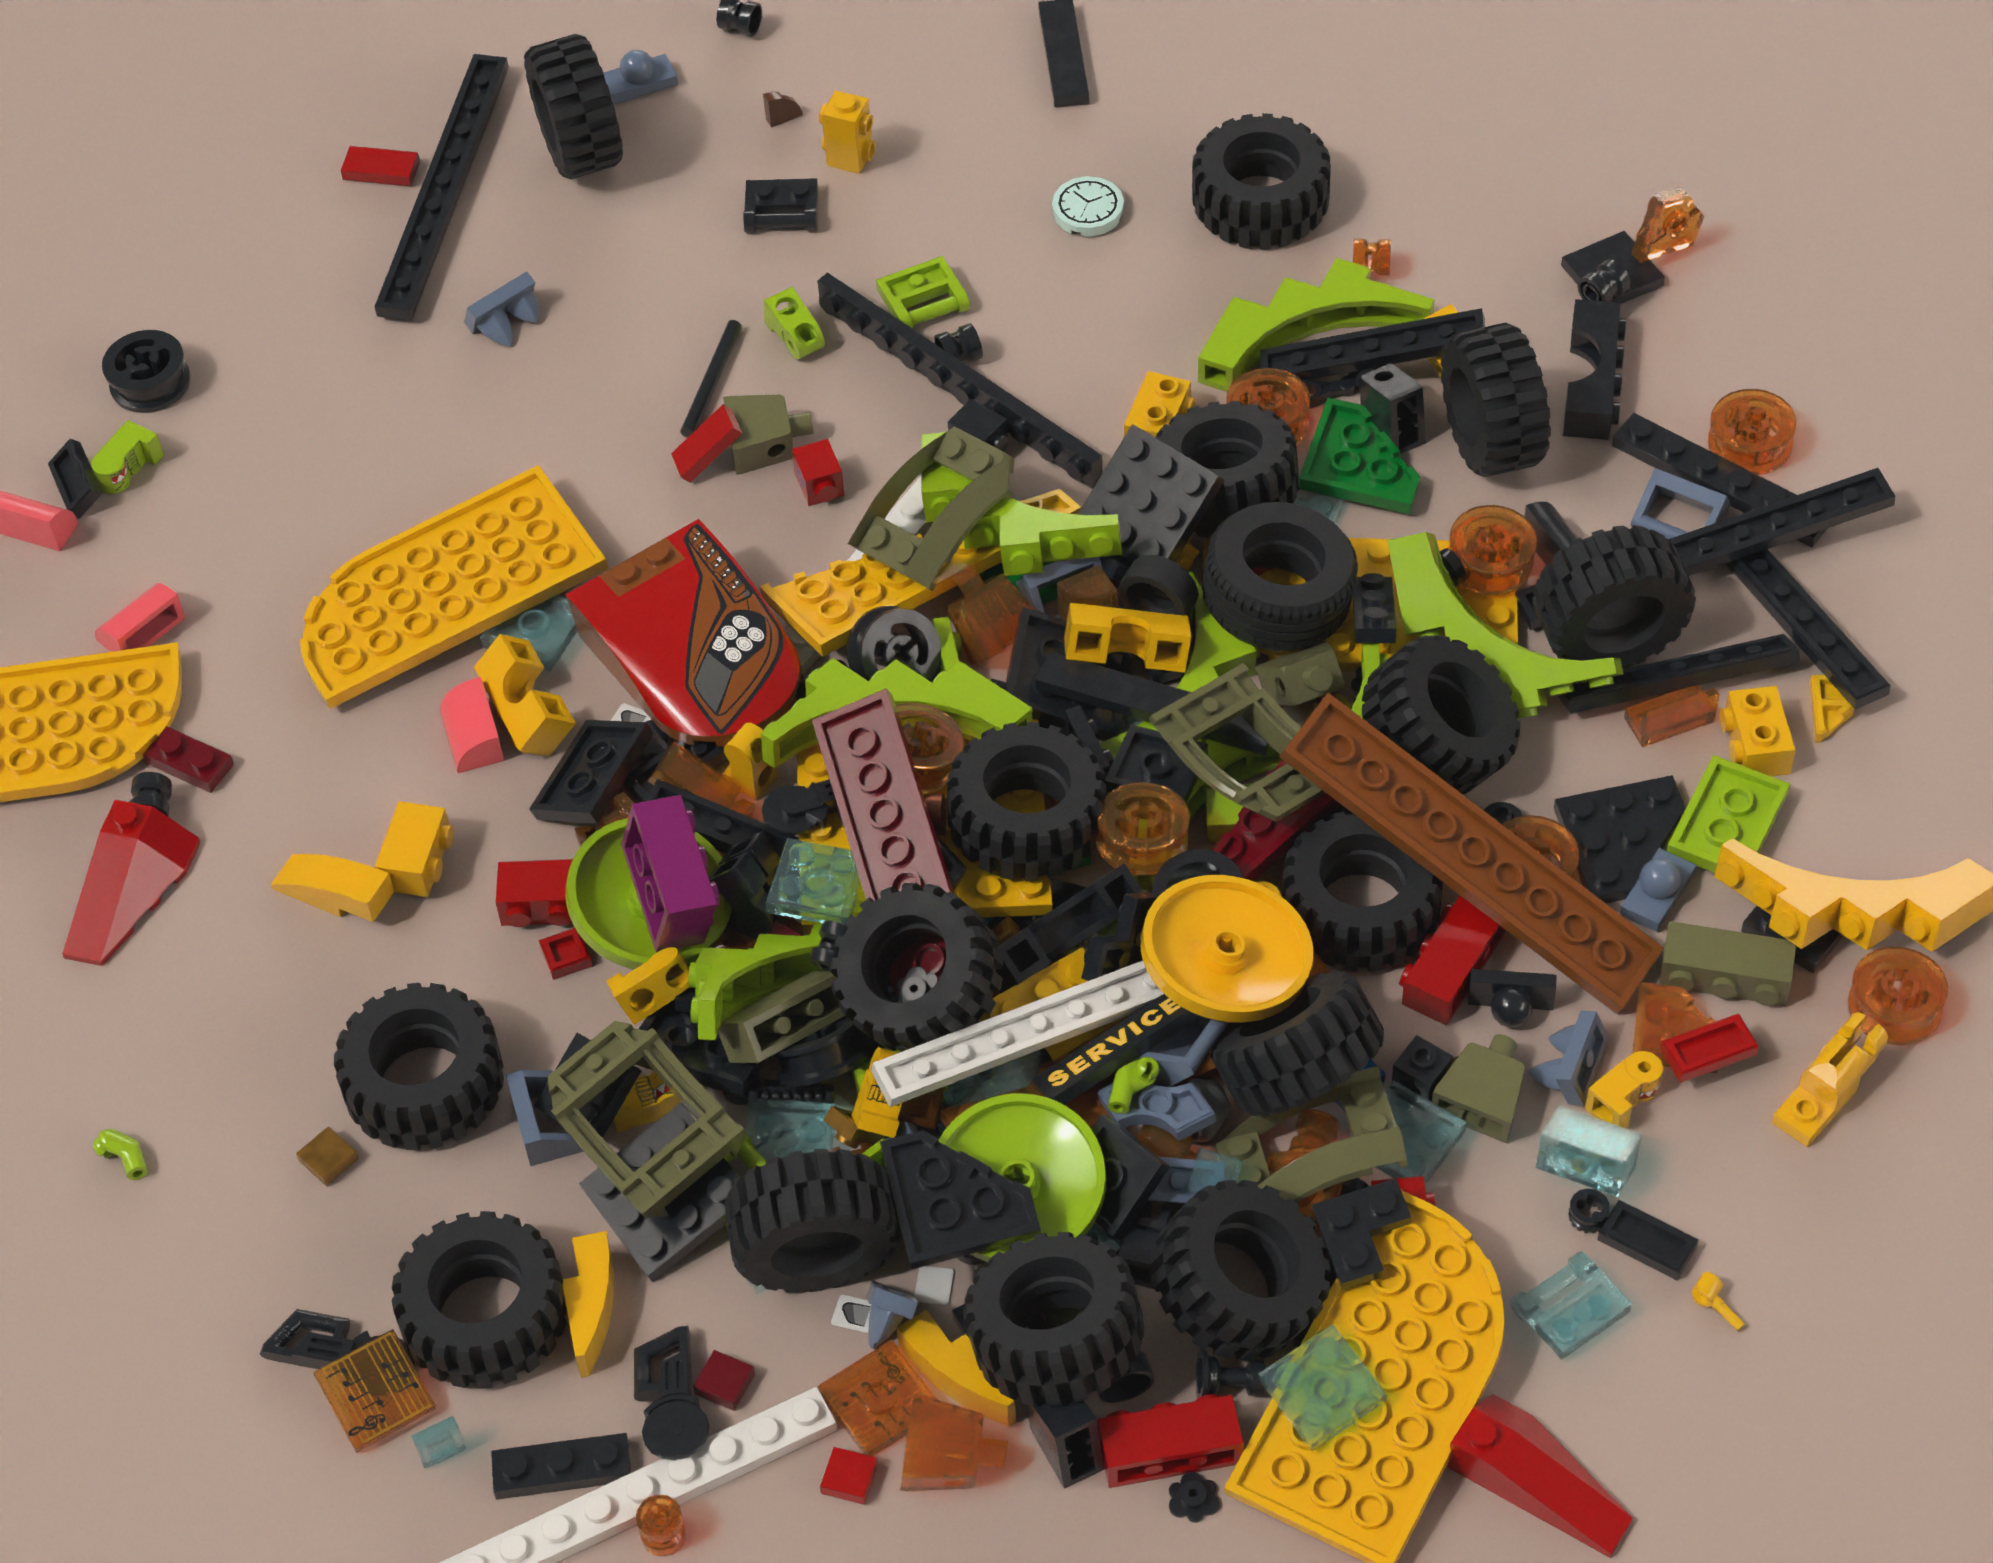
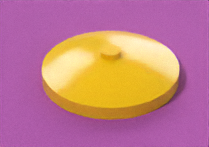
(1226, 948)

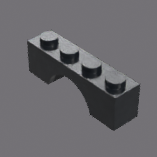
(1590, 399)
(1064, 926)

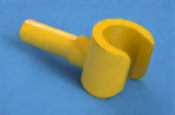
(1706, 1294)

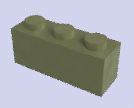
(1728, 963)
(780, 1018)

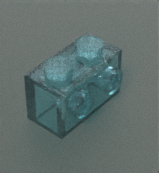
(1588, 1151)

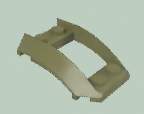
(924, 557)
(1213, 707)
(1373, 1143)
(677, 1163)

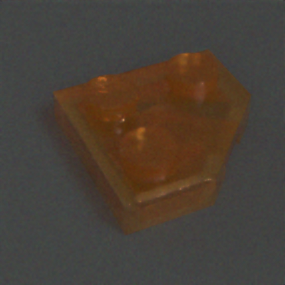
(1668, 225)
(1662, 1014)

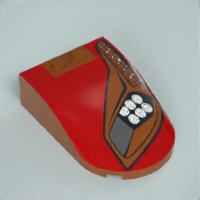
(690, 638)

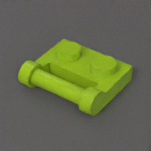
(919, 285)

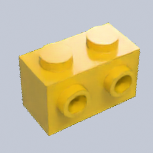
(1159, 401)
(1758, 730)
(415, 847)

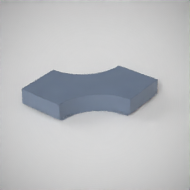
(1175, 1109)

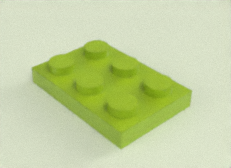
(1727, 805)

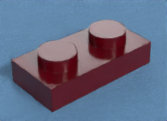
(188, 759)

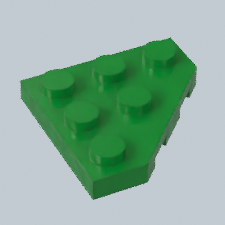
(1357, 461)

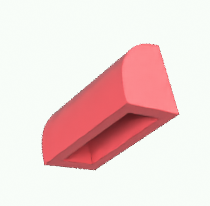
(35, 521)
(142, 620)
(470, 726)

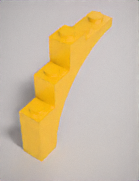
(1865, 911)

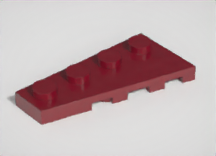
(1259, 841)

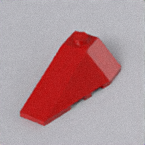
(129, 870)
(1528, 1467)

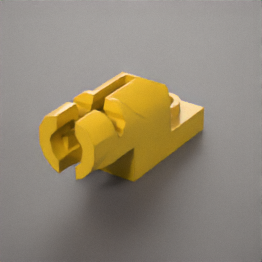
(1829, 1081)

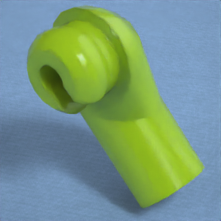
(1129, 1081)
(115, 1142)

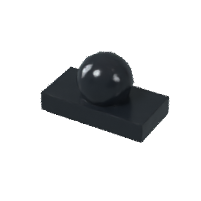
(1512, 994)

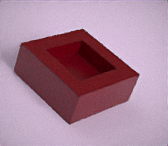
(724, 1380)

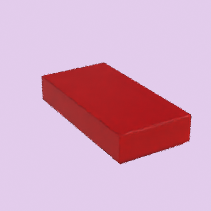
(380, 165)
(706, 443)
(1709, 1048)

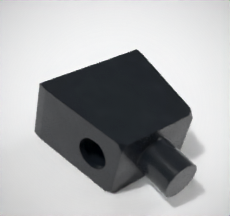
(1394, 404)
(1082, 1453)

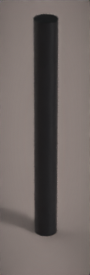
(711, 378)

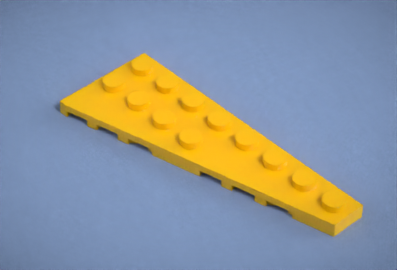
(832, 601)

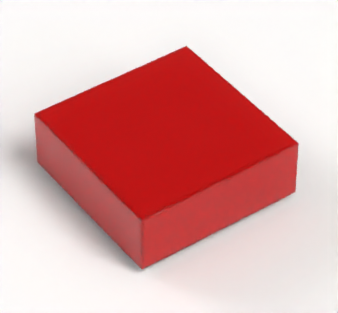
(565, 953)
(848, 1475)

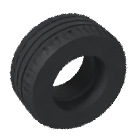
(1273, 613)

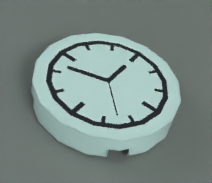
(1088, 206)

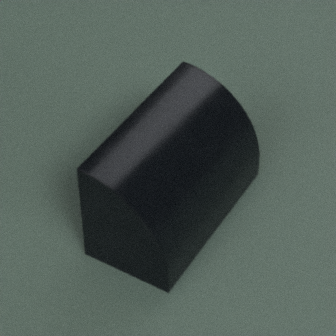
(1550, 529)

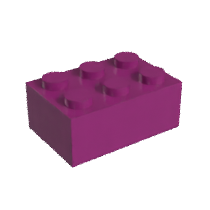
(669, 873)

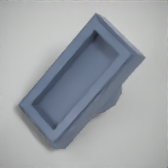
(639, 76)
(1657, 889)

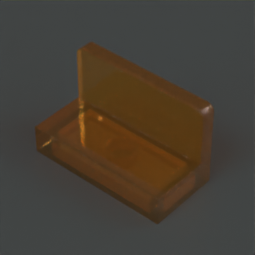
(1672, 714)

